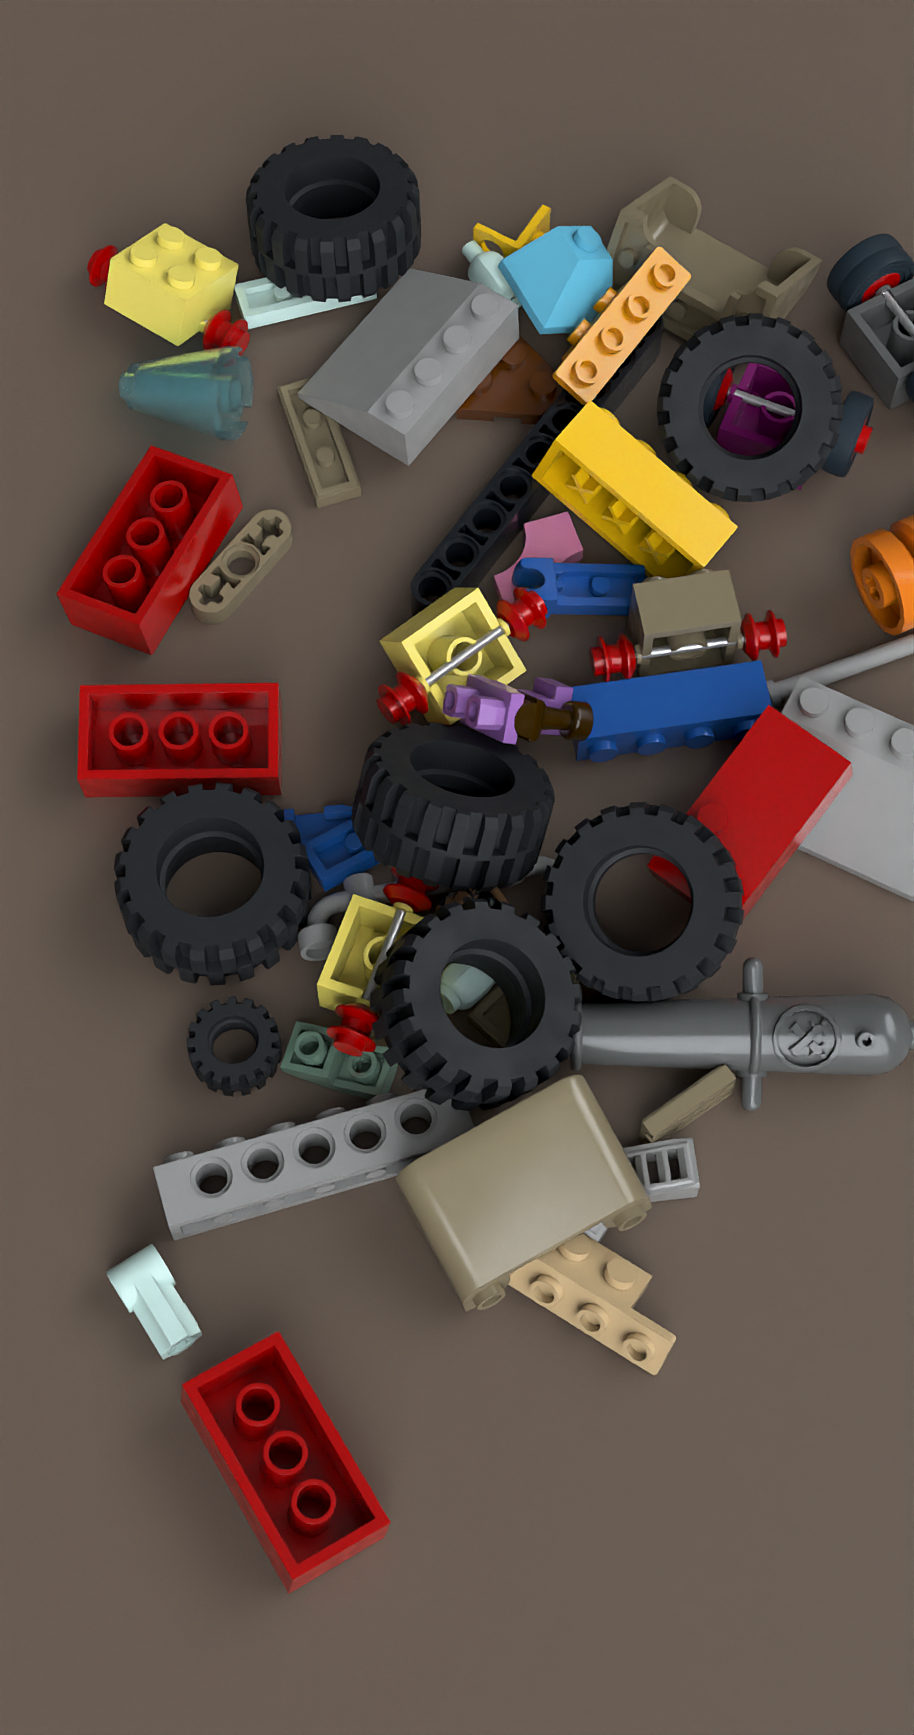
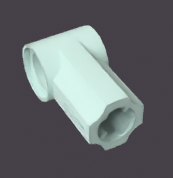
(149, 1291)

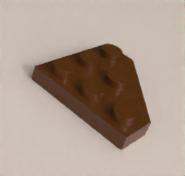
(515, 388)

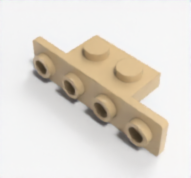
(597, 1295)

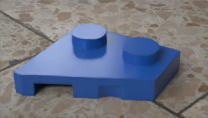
(332, 844)

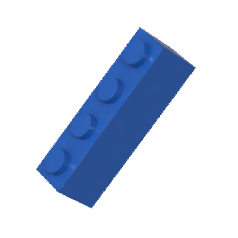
(672, 710)

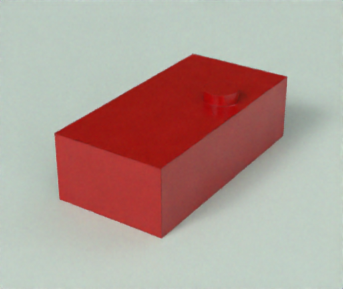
(150, 549)
(177, 736)
(764, 802)
(284, 1461)

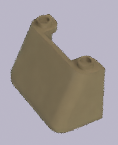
(721, 277)
(521, 1188)

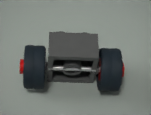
(878, 297)

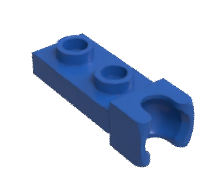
(579, 586)

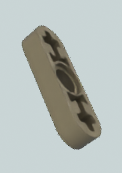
(240, 586)

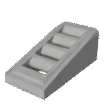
(661, 1153)

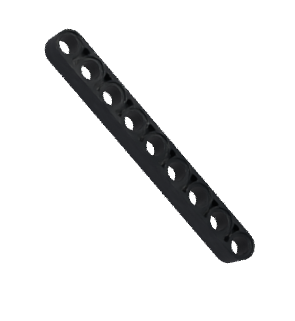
(515, 477)

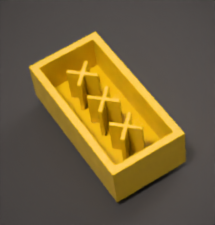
(632, 496)

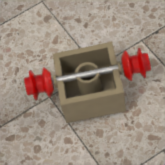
(685, 627)

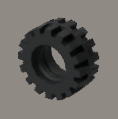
(228, 1017)

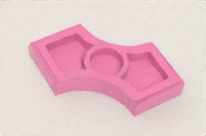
(543, 538)

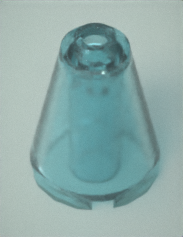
(193, 390)

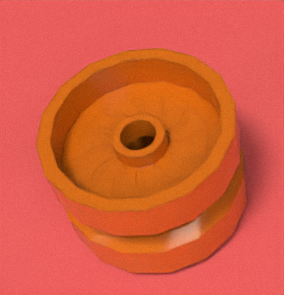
(885, 575)

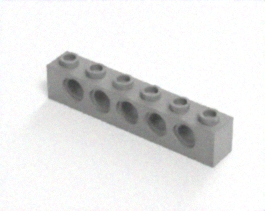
(296, 1181)

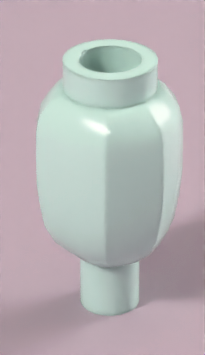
(485, 270)
(463, 986)

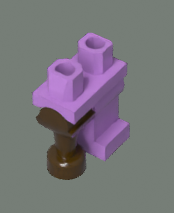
(520, 713)

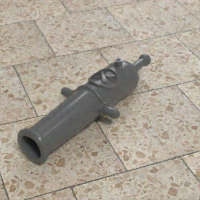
(748, 1034)

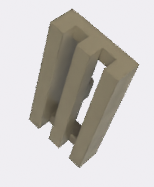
(687, 1106)

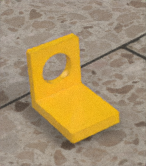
(536, 227)

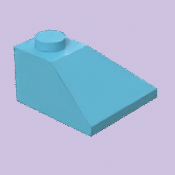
(560, 277)

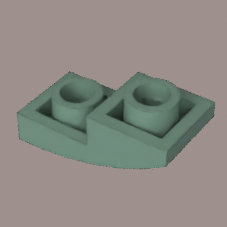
(316, 1060)

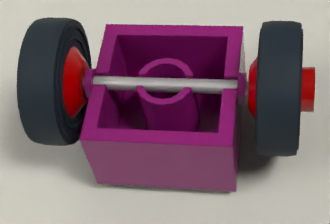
(765, 410)

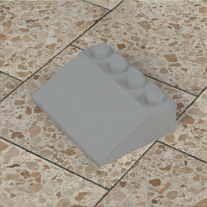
(414, 361)
(872, 818)

